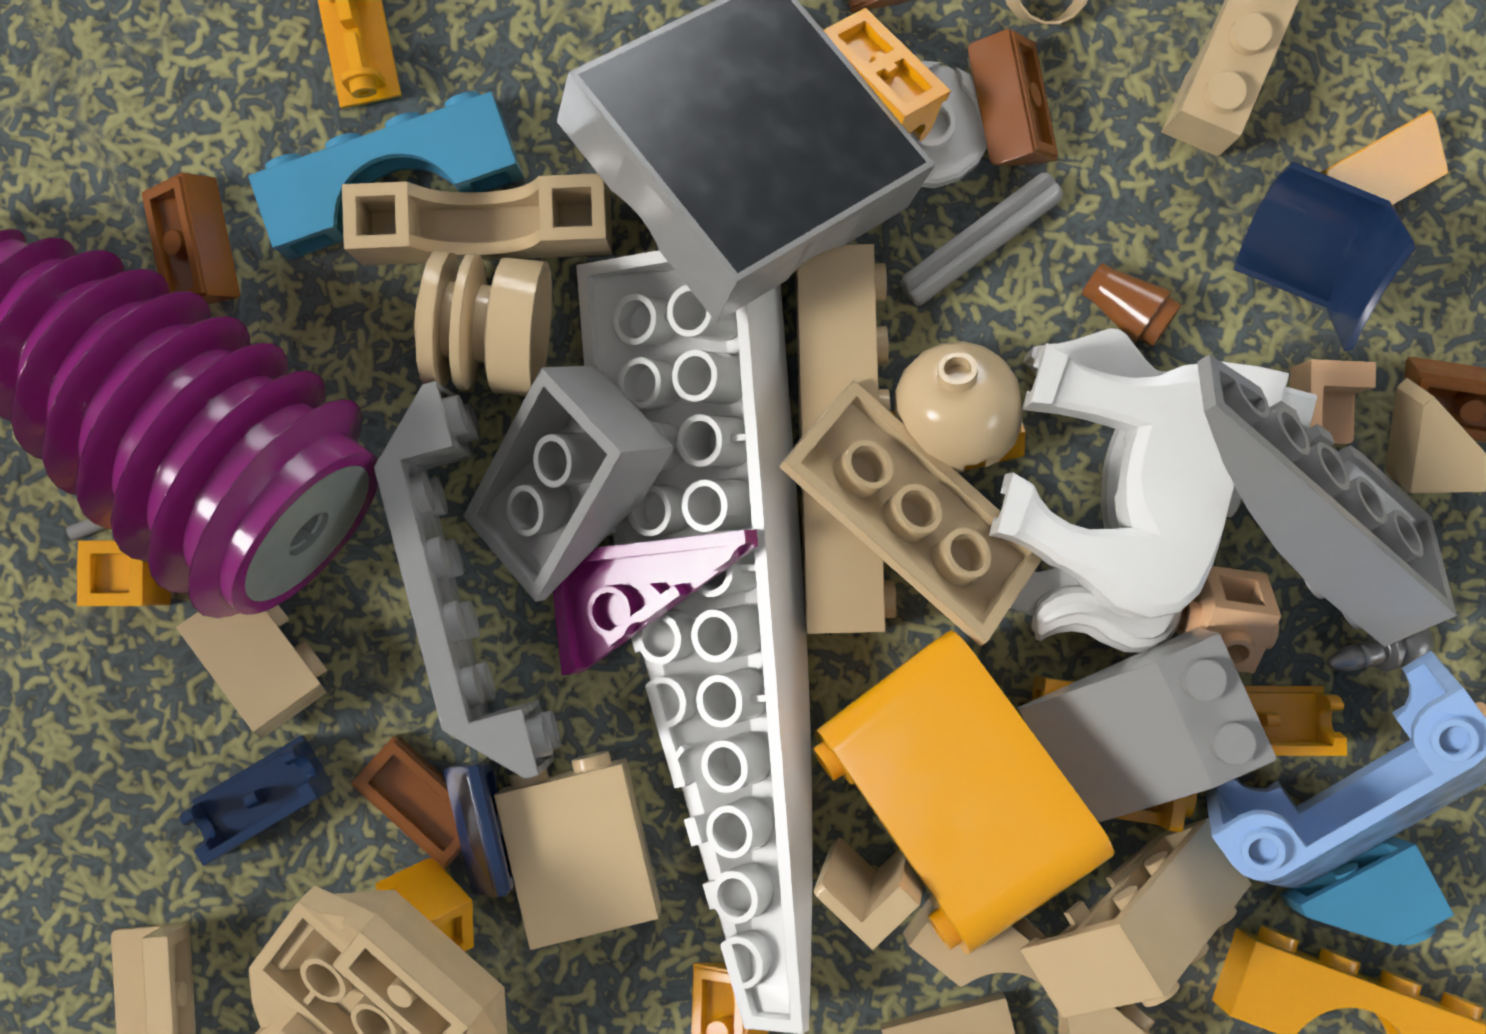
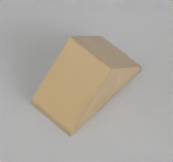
(1430, 447)

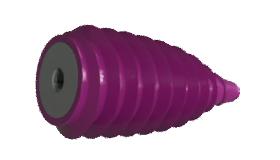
(177, 427)

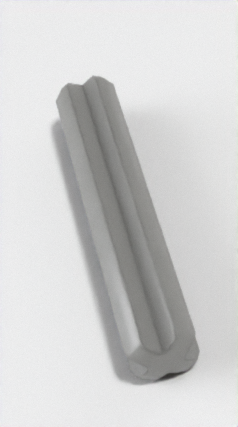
(981, 238)

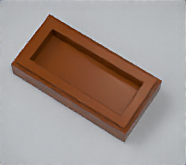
(413, 798)

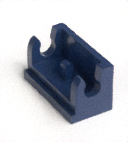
(257, 799)

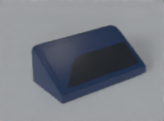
(478, 826)

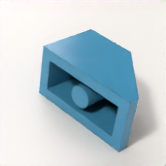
(1377, 895)

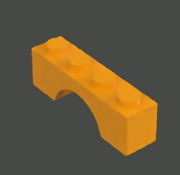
(1285, 989)

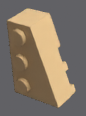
(1144, 929)

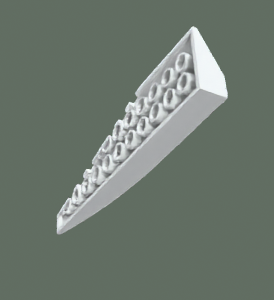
(735, 651)

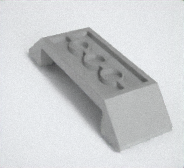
(432, 435)

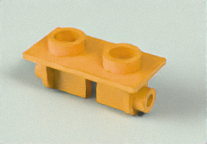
(359, 51)

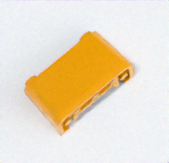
(963, 792)

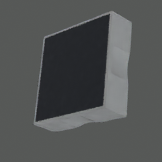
(742, 144)

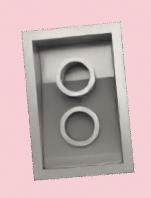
(565, 475)
(1152, 727)

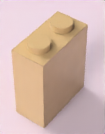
(577, 851)

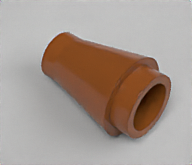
(1132, 304)

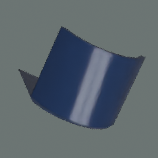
(1326, 246)

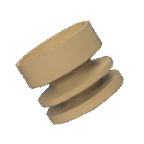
(472, 322)

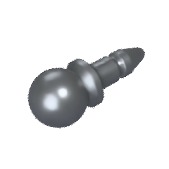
(1384, 658)

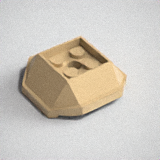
(369, 969)

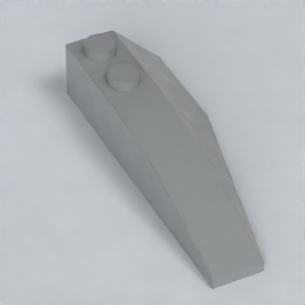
(1328, 511)

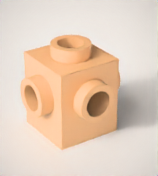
(1240, 609)

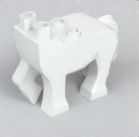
(1159, 493)

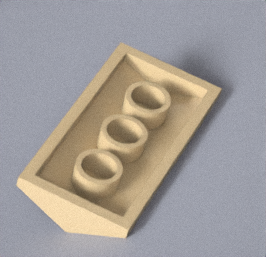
(911, 511)

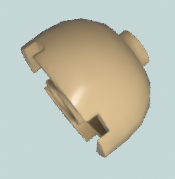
(960, 404)

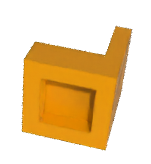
(115, 579)
(437, 898)

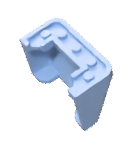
(1298, 844)

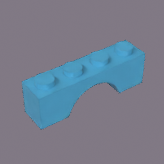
(458, 142)

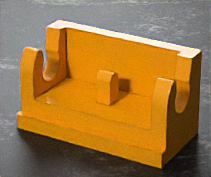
(891, 71)
(1298, 719)

